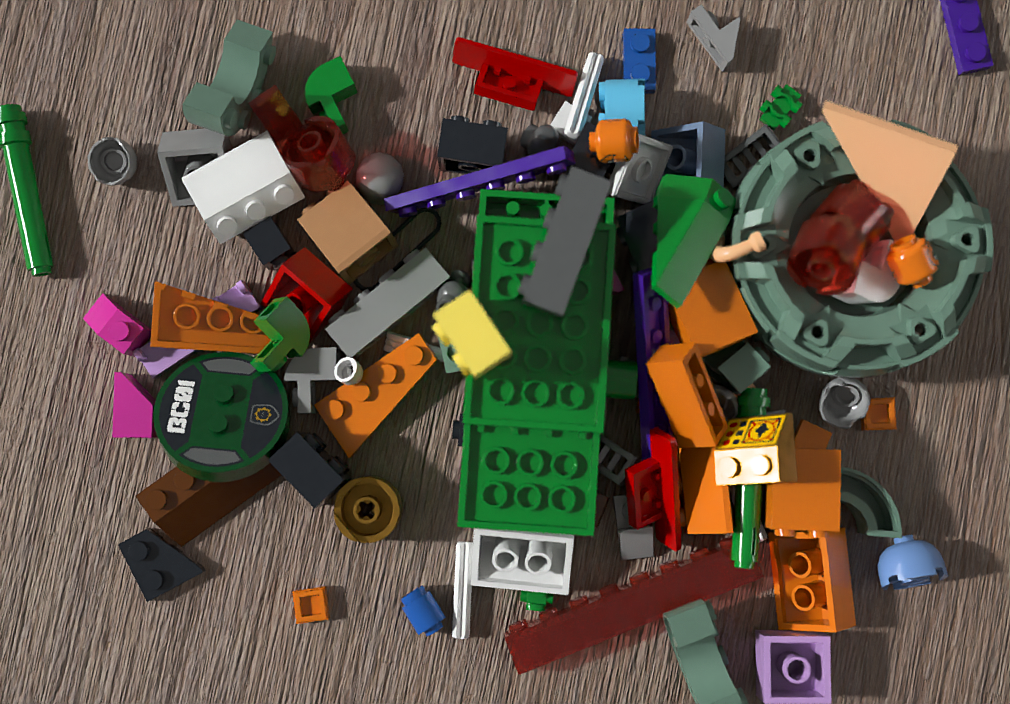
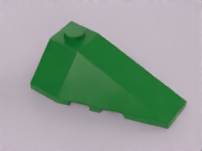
(687, 230)

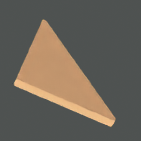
(893, 162)

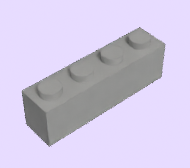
(387, 304)

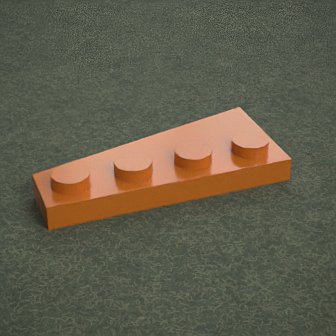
(201, 323)
(359, 409)

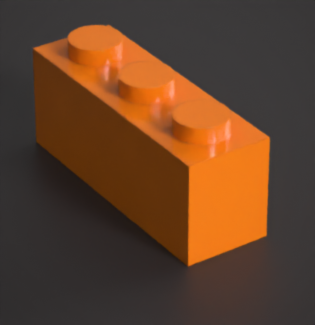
(687, 395)

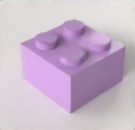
(793, 667)

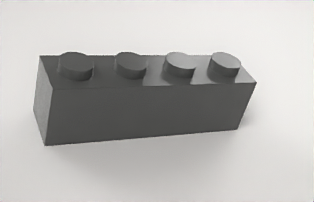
(566, 241)

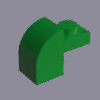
(328, 86)
(287, 331)

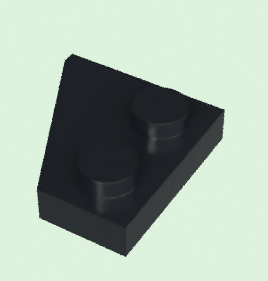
(157, 564)

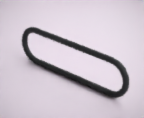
(419, 246)

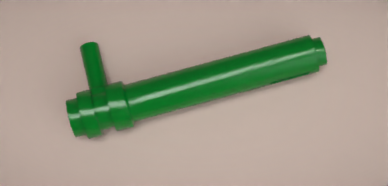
(16, 149)
(748, 497)

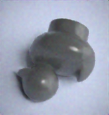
(539, 138)
(452, 289)

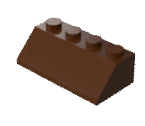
(189, 505)

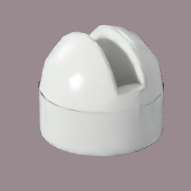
(344, 372)

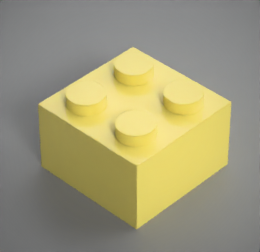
(471, 334)

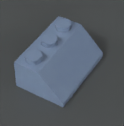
(696, 150)

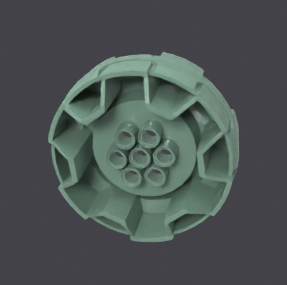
(818, 329)

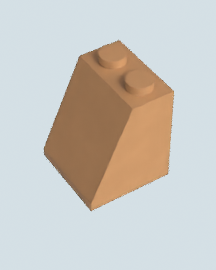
(347, 232)

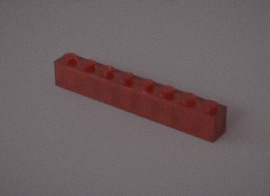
(625, 607)

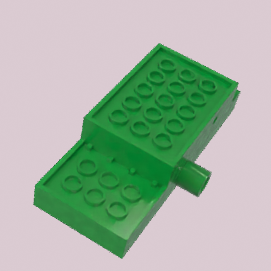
(542, 410)

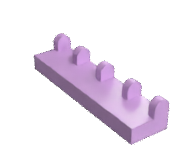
(160, 360)

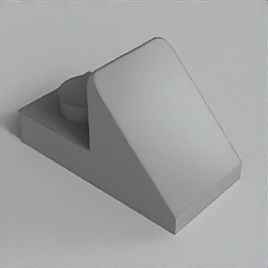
(717, 42)
(632, 542)

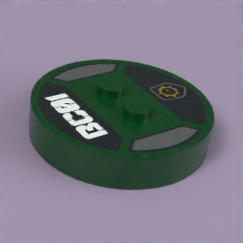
(221, 417)

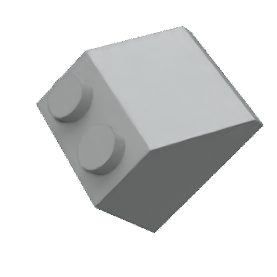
(185, 152)

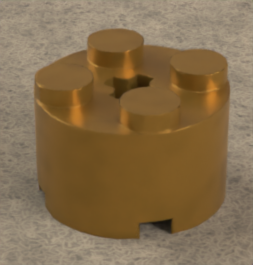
(349, 506)

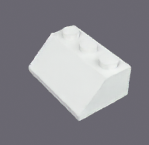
(243, 187)
(522, 560)

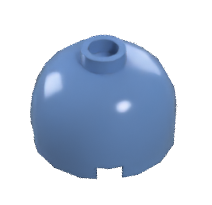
(910, 564)

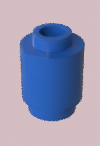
(423, 611)

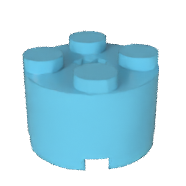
(623, 100)

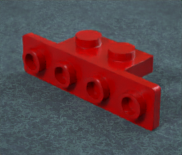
(512, 76)
(654, 490)

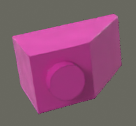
(117, 325)
(132, 408)

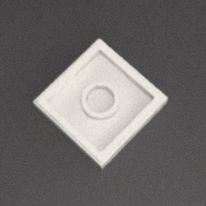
(641, 175)

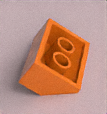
(704, 504)
(812, 582)

